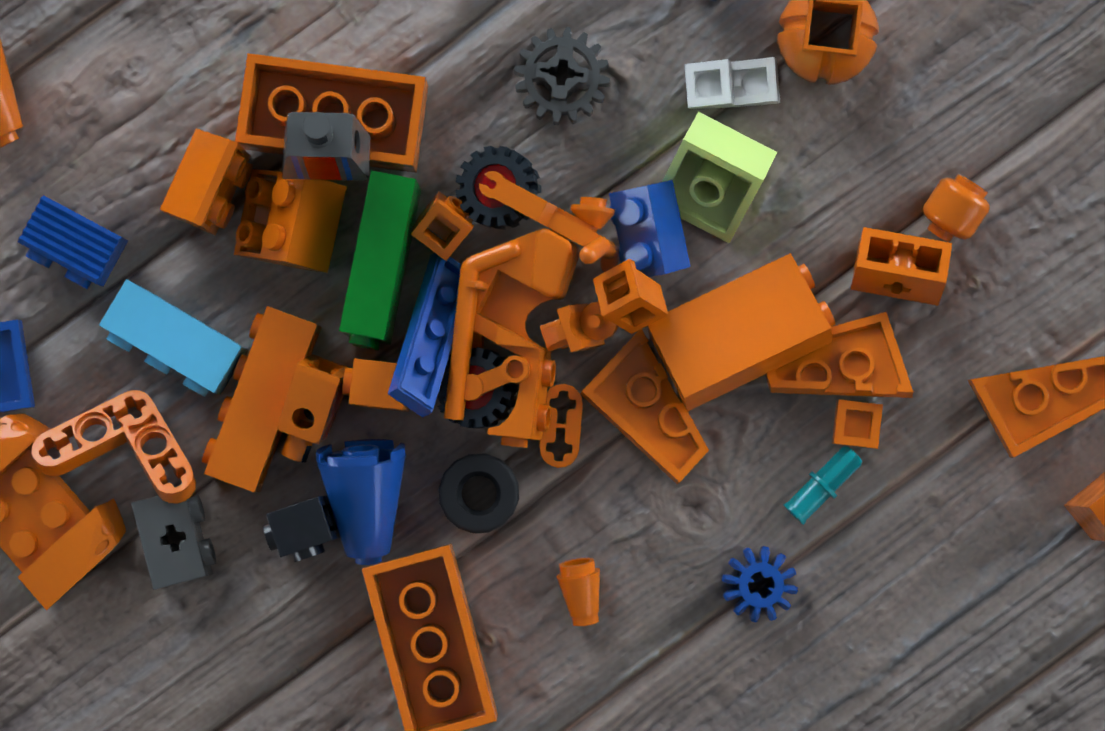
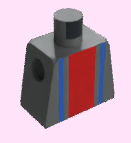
(324, 147)

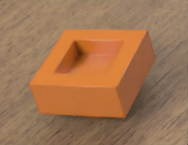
(857, 424)

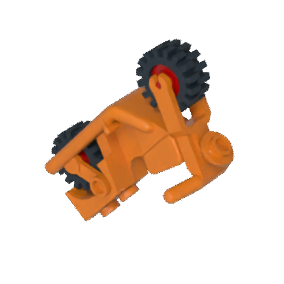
(504, 287)

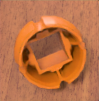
(823, 62)

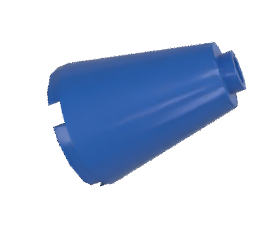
(363, 494)

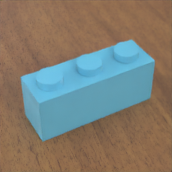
(171, 339)

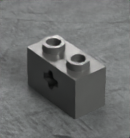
(164, 560)

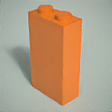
(741, 331)

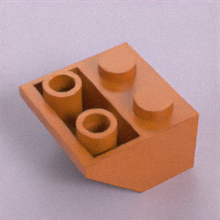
(207, 182)
(289, 221)

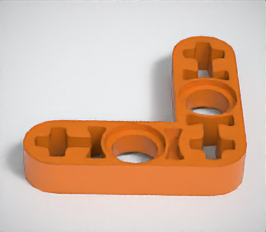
(132, 430)

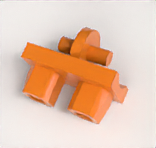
(578, 328)

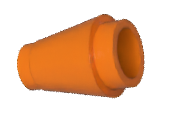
(580, 589)

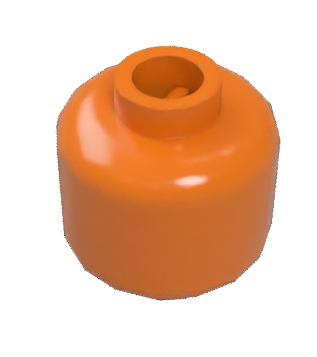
(956, 208)

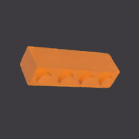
(251, 416)

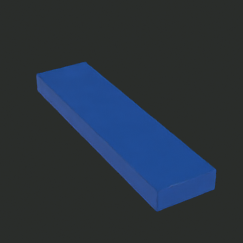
(428, 338)

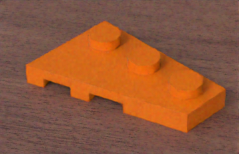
(856, 363)
(1041, 401)
(645, 408)

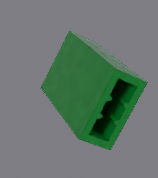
(380, 260)

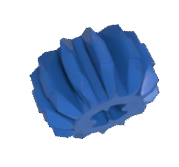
(752, 597)

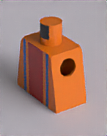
(315, 387)

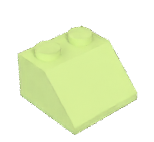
(717, 176)

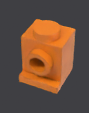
(446, 220)
(629, 297)

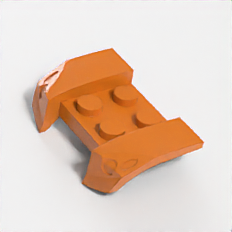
(44, 521)

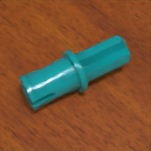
(823, 484)

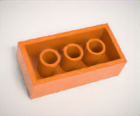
(384, 103)
(430, 642)

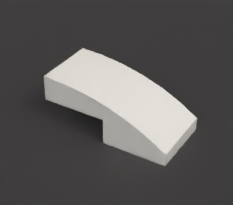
(732, 83)

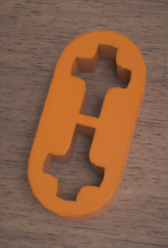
(572, 426)

